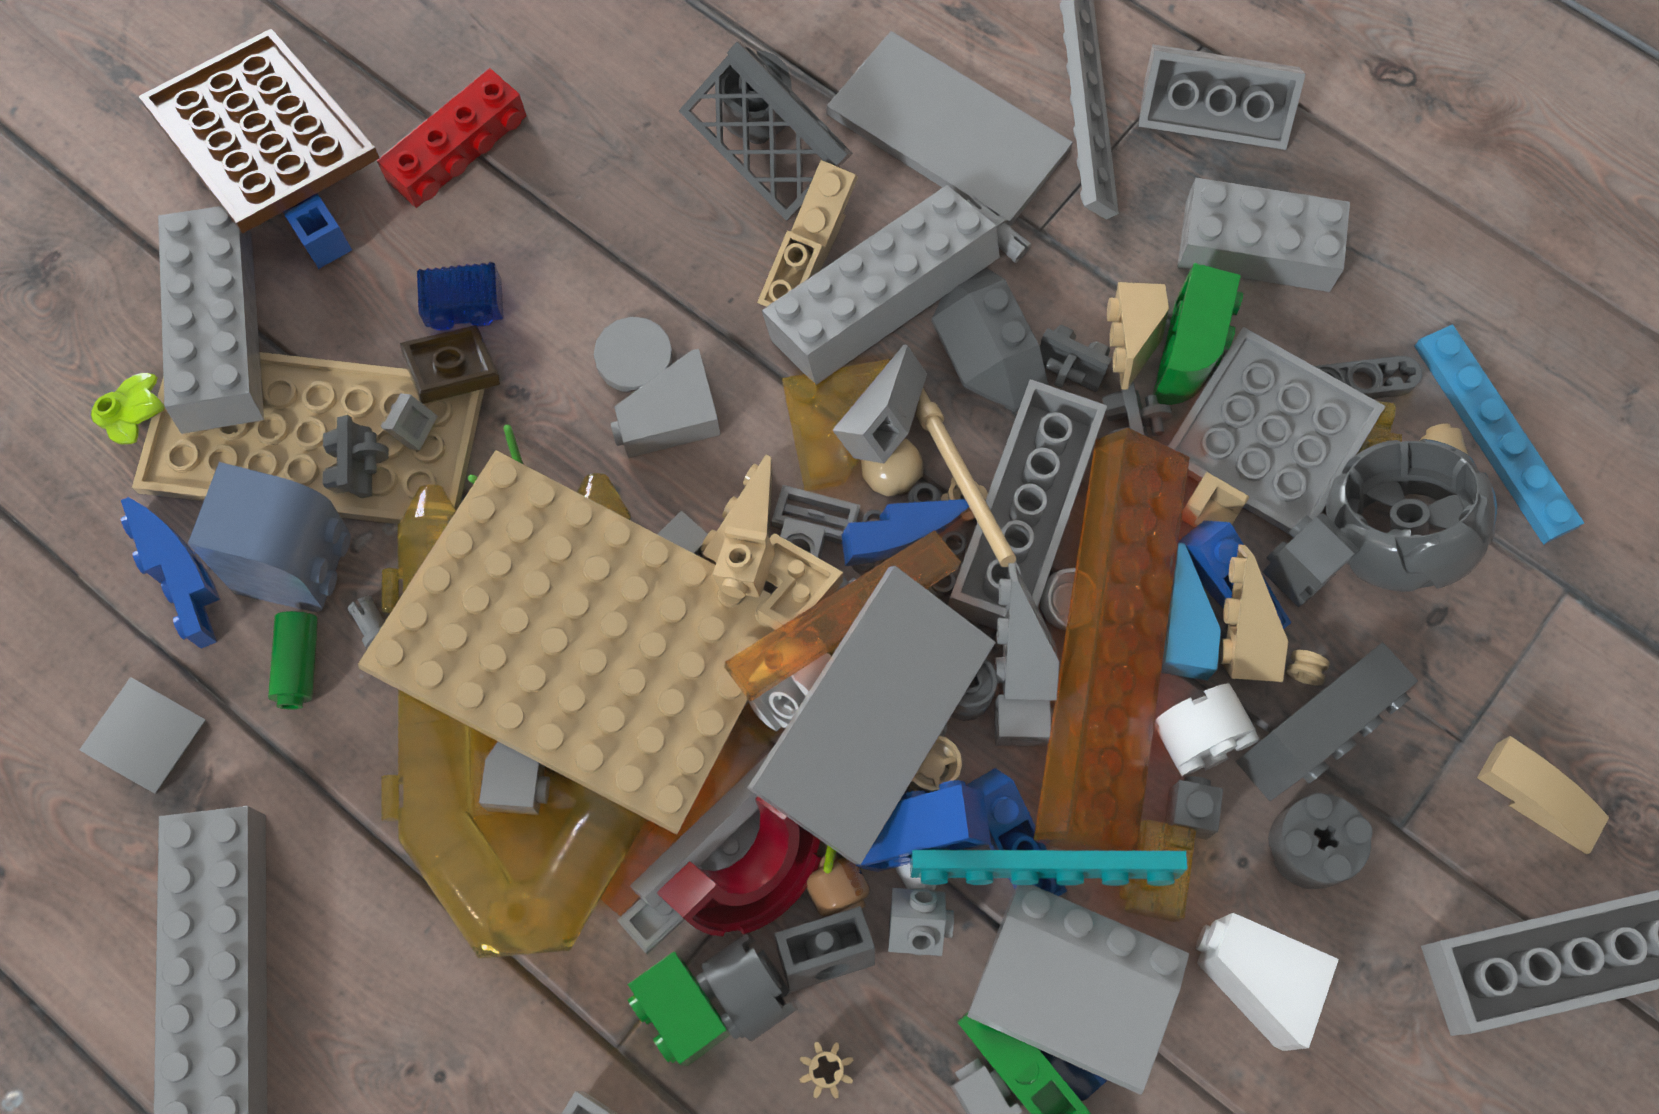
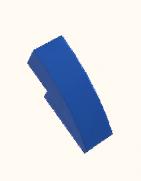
(898, 528)

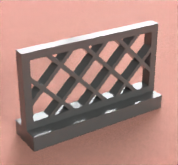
(785, 104)

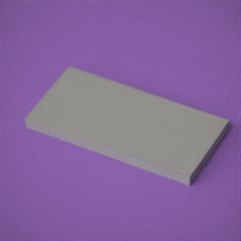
(949, 127)
(872, 715)

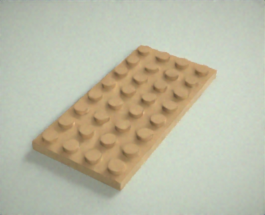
(299, 406)

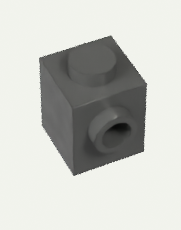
(1195, 806)

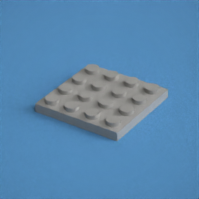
(1275, 430)

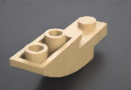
(812, 233)

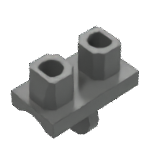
(1074, 360)
(1128, 404)
(356, 457)

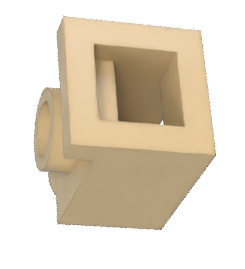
(756, 556)

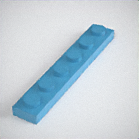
(1498, 434)

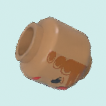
(838, 890)

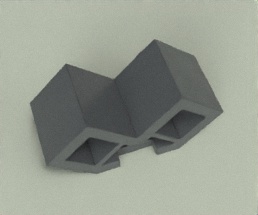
(1309, 558)

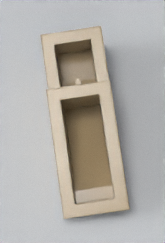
(1544, 794)

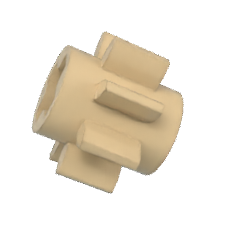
(814, 1065)

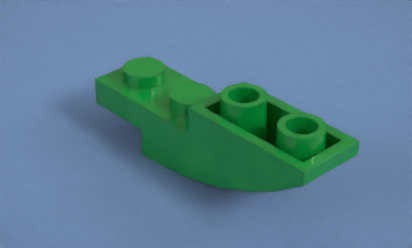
(1024, 1070)

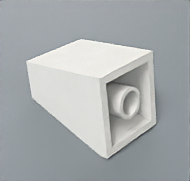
(1268, 977)

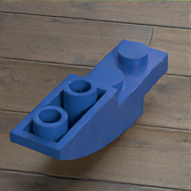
(176, 567)

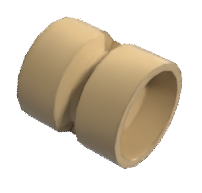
(940, 765)

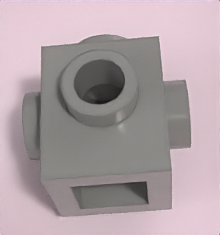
(919, 921)

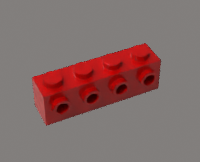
(452, 138)

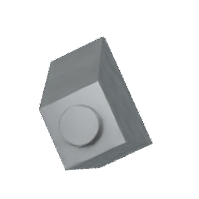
(667, 410)

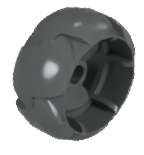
(1408, 553)

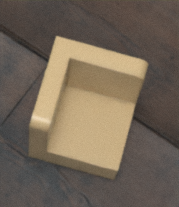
(1213, 502)

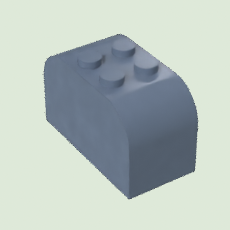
(270, 537)

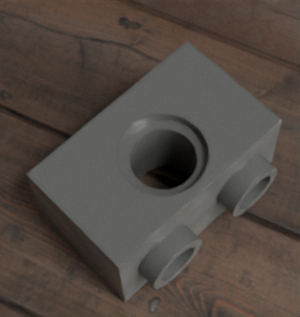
(825, 949)

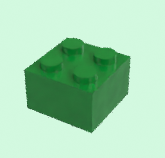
(678, 1009)

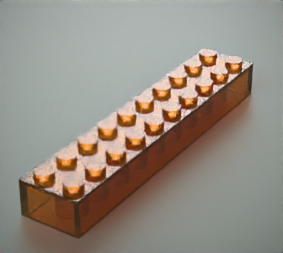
(1113, 647)

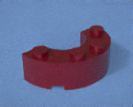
(755, 886)

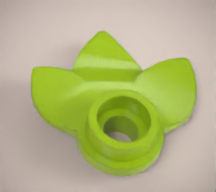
(127, 407)

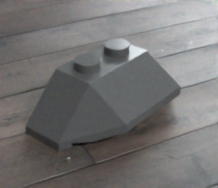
(989, 339)

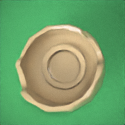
(897, 473)

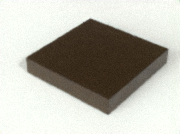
(449, 364)

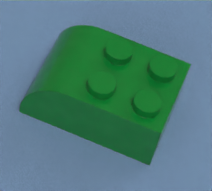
(1197, 332)

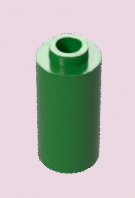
(293, 659)

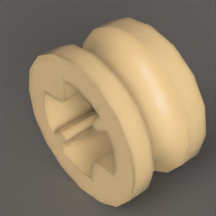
(1307, 667)

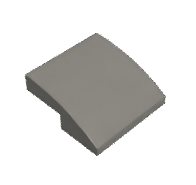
(142, 735)

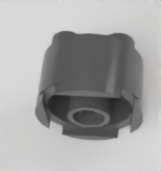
(757, 106)
(1343, 834)
(746, 989)

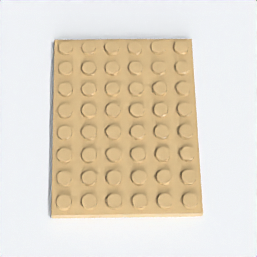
(573, 641)

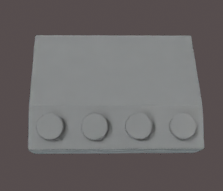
(1079, 986)

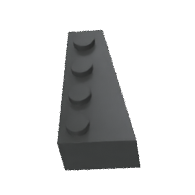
(1329, 723)

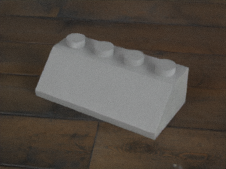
(1220, 96)

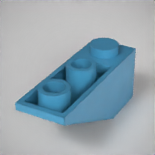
(1192, 626)

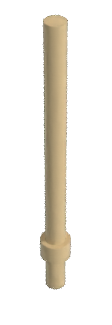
(932, 421)

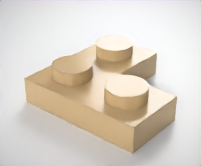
(800, 581)

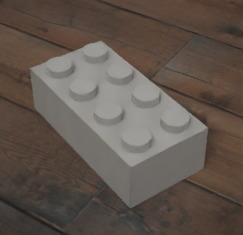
(1265, 234)

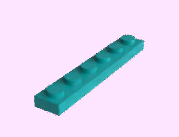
(1028, 866)

